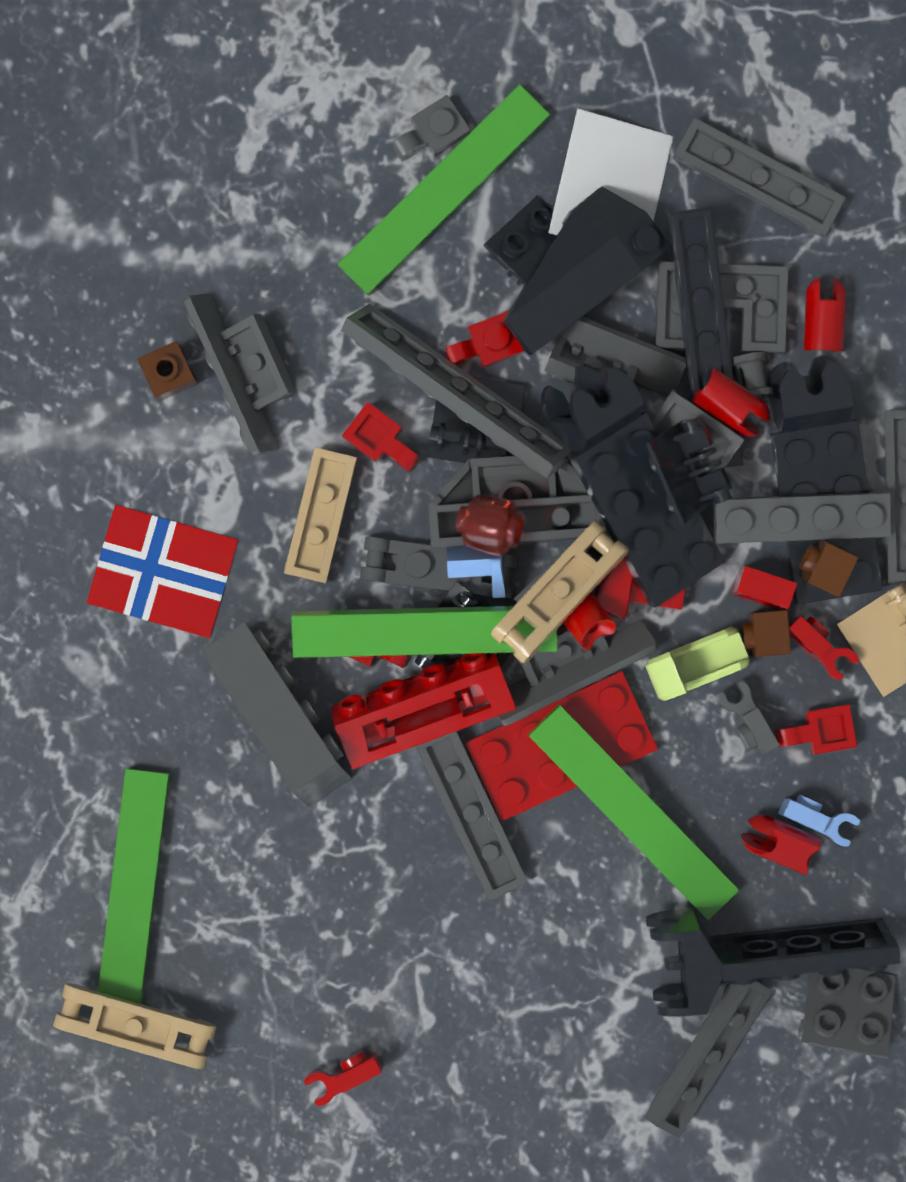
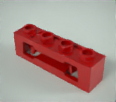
(421, 707)

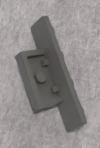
(603, 348)
(245, 367)
(561, 673)

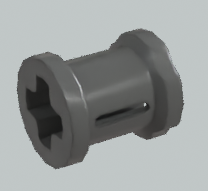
(751, 373)

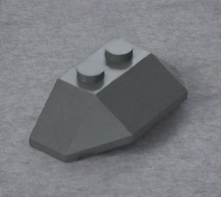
(551, 506)

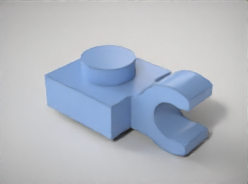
(808, 814)

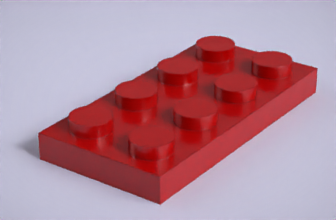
(523, 775)

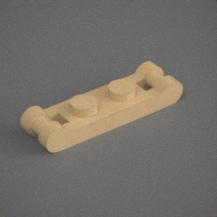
(559, 591)
(134, 1026)

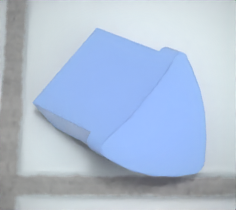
(469, 563)

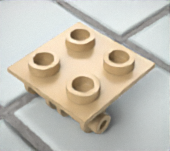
(879, 638)

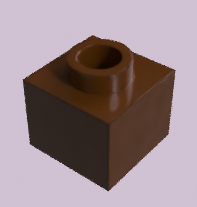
(180, 378)
(827, 566)
(767, 634)

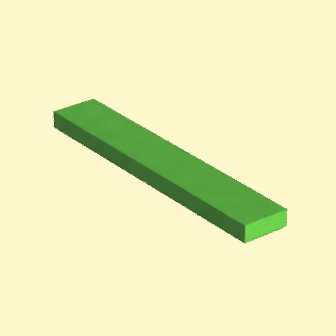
(443, 190)
(403, 632)
(633, 812)
(133, 884)

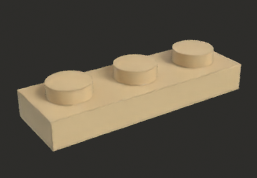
(320, 515)

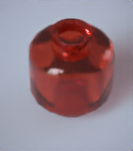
(490, 525)

